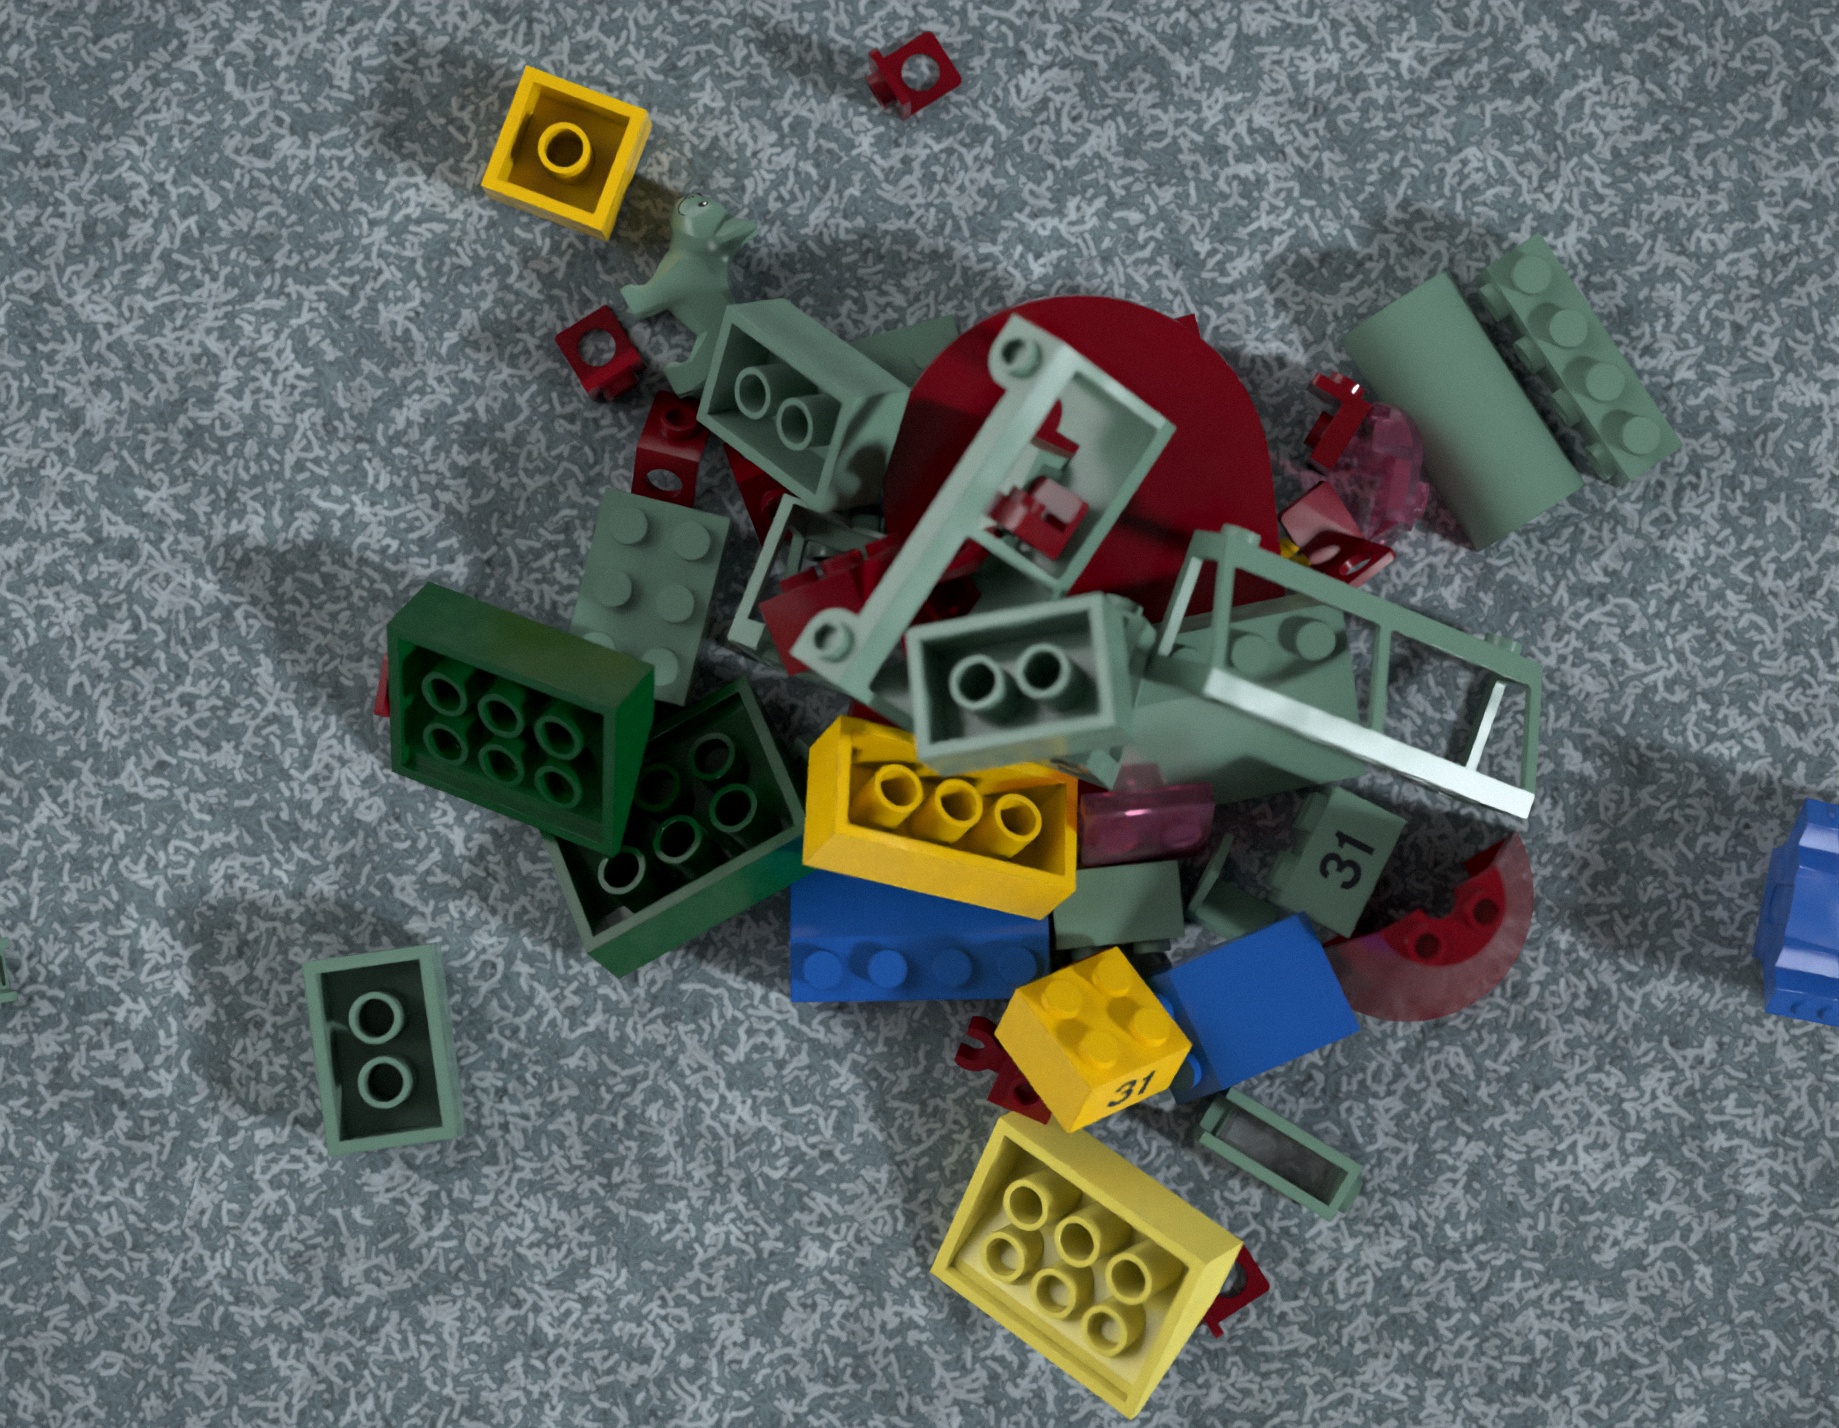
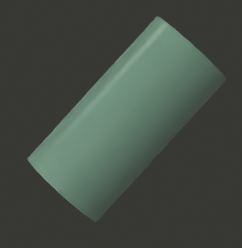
(1476, 421)

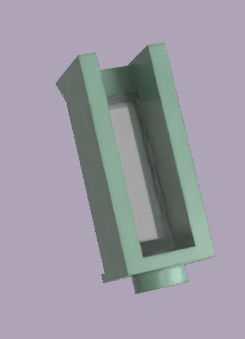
(1279, 1152)

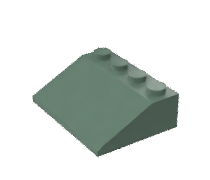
(1278, 644)

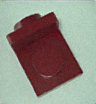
(1330, 433)
(1040, 517)

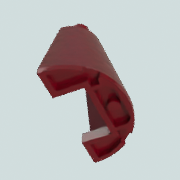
(1443, 964)

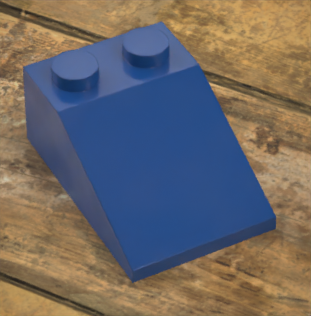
(1251, 1005)

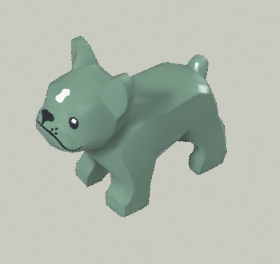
(694, 282)

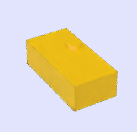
(968, 837)

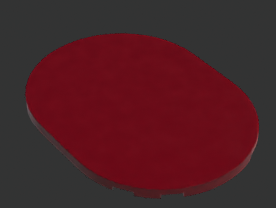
(1204, 477)

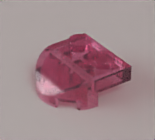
(1395, 463)
(1145, 824)

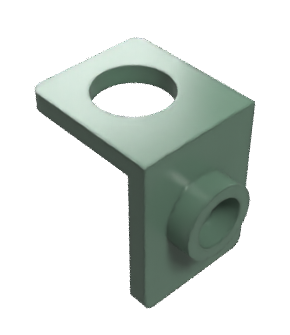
(1222, 905)

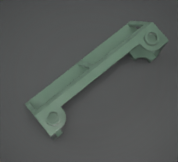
(1116, 449)
(841, 534)
(1212, 684)

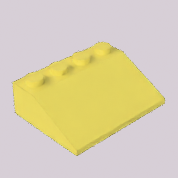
(1084, 1257)

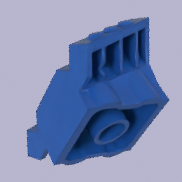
(1801, 920)

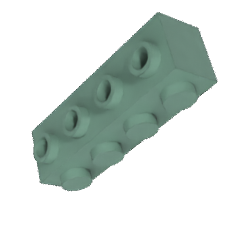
(1577, 362)

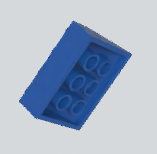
(902, 945)

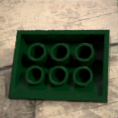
(517, 716)
(704, 835)

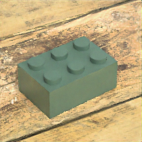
(802, 404)
(653, 586)
(1020, 685)
(384, 1049)

